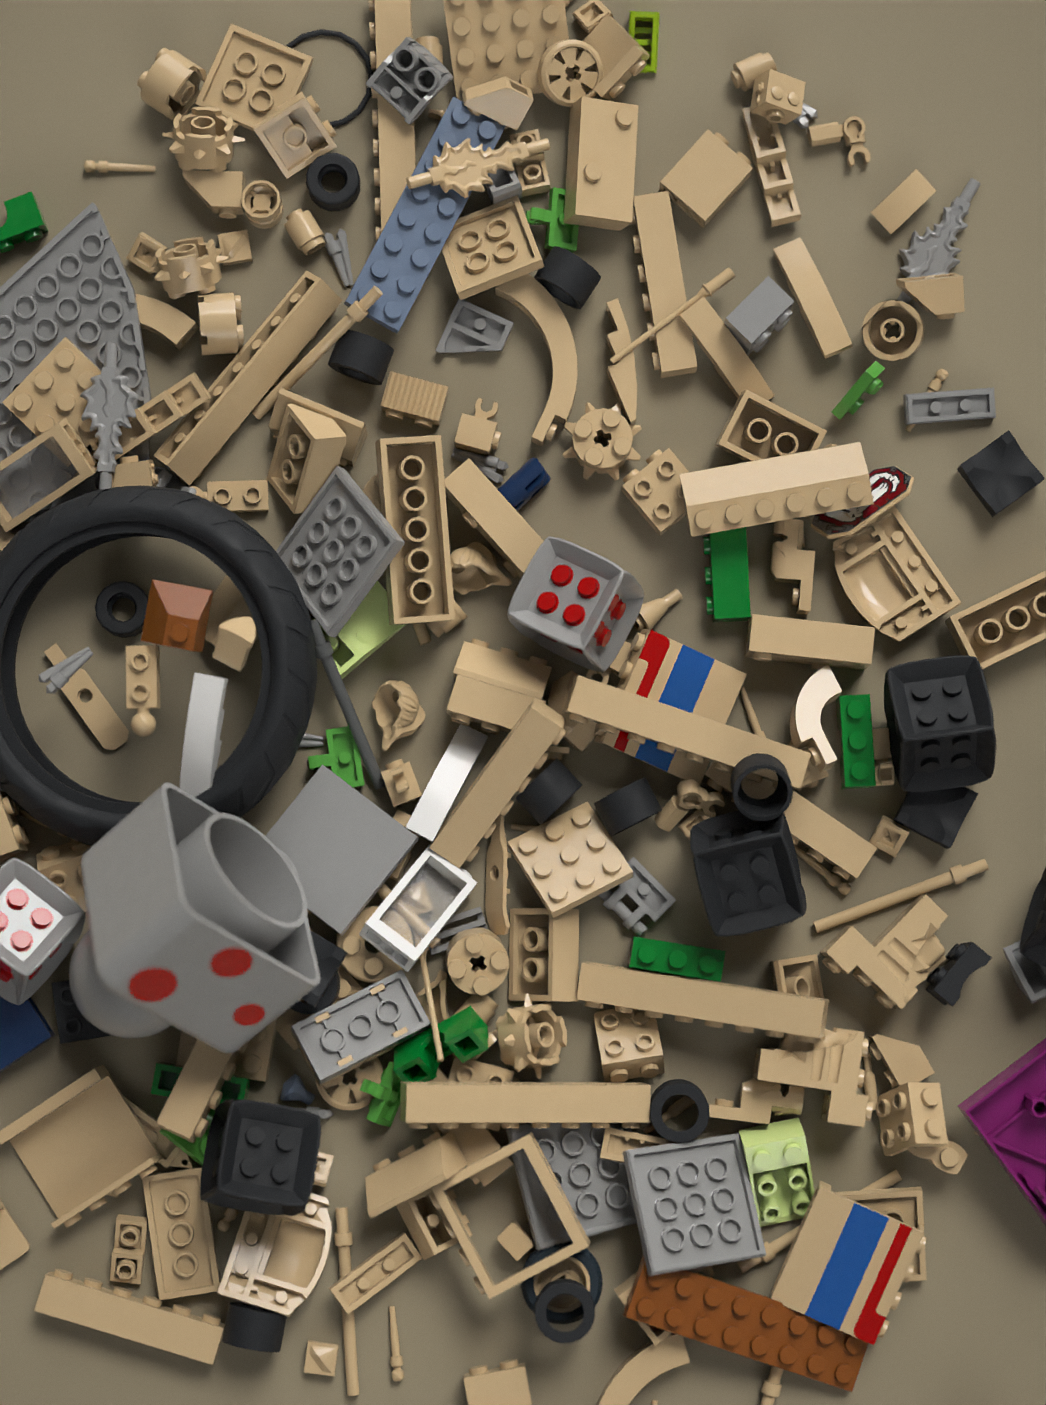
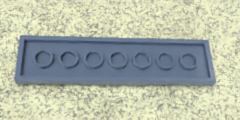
(419, 223)

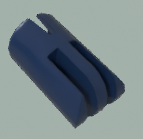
(525, 483)

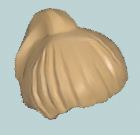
(475, 569)
(397, 711)

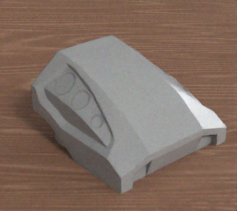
(409, 79)

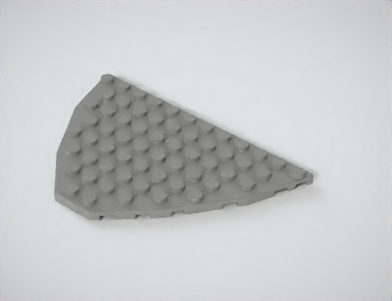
(73, 292)

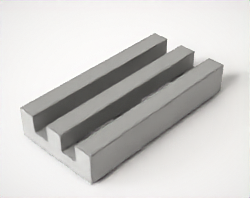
(480, 922)

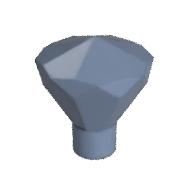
(295, 1090)

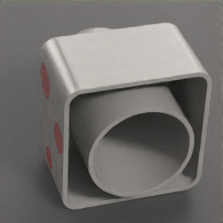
(190, 926)

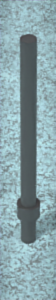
(324, 653)

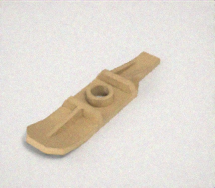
(97, 712)
(496, 880)

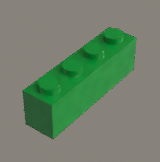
(727, 575)

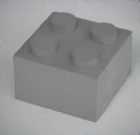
(759, 314)

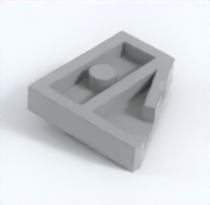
(474, 330)

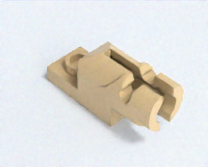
(792, 563)
(757, 1102)

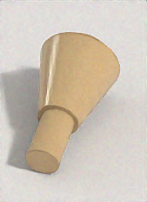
(653, 610)

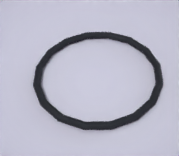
(361, 51)

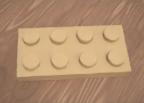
(181, 1234)

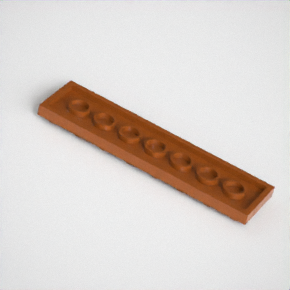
(745, 1325)

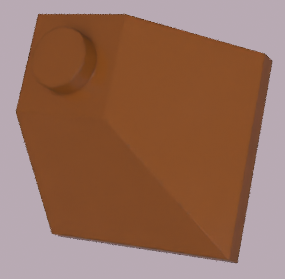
(177, 616)

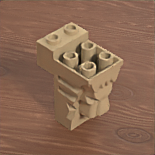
(897, 957)
(828, 1065)

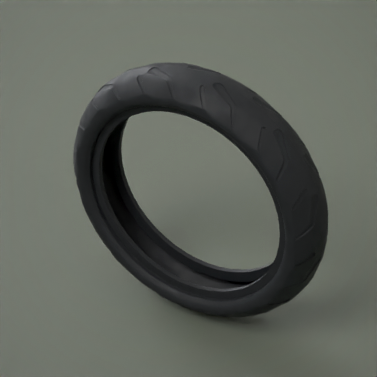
(258, 574)

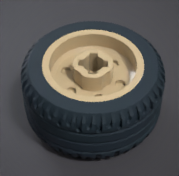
(578, 1267)

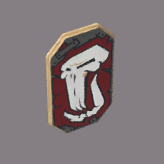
(888, 488)

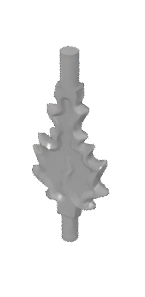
(933, 251)
(108, 408)

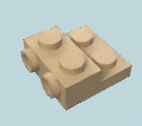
(296, 134)

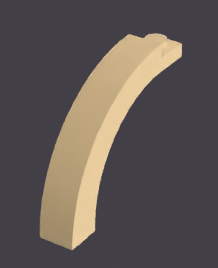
(165, 321)
(551, 322)
(642, 1368)

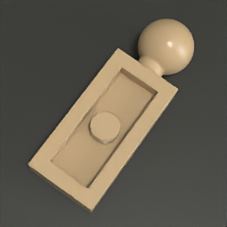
(237, 495)
(143, 686)

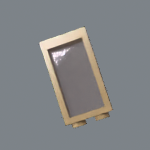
(42, 473)

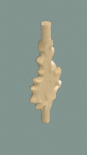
(468, 167)

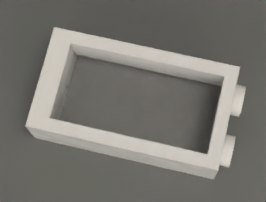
(418, 908)

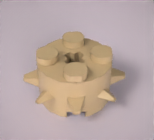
(203, 139)
(189, 267)
(594, 456)
(531, 1036)

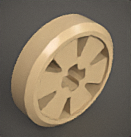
(564, 55)
(349, 1096)

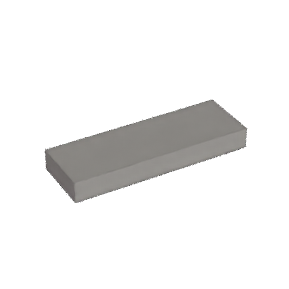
(949, 406)

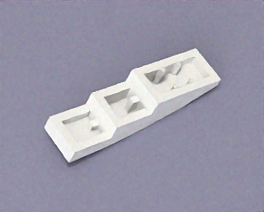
(202, 733)
(446, 782)

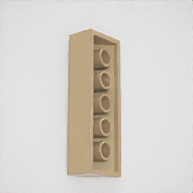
(776, 489)

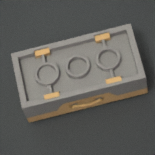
(360, 1027)

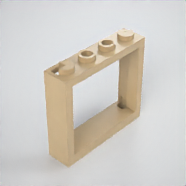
(556, 1194)

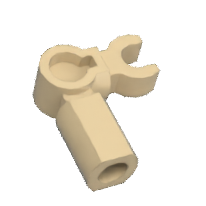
(851, 130)
(883, 769)
(689, 796)

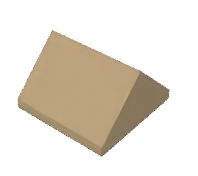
(797, 976)

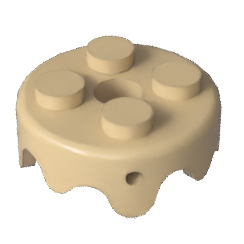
(359, 961)

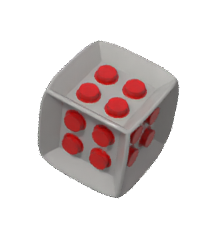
(576, 604)
(35, 929)

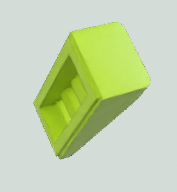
(651, 17)

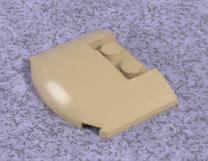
(892, 577)
(278, 1258)

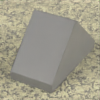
(504, 186)
(1027, 974)

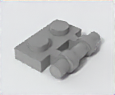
(645, 892)

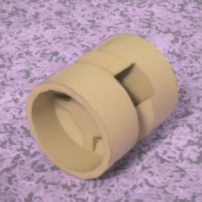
(262, 204)

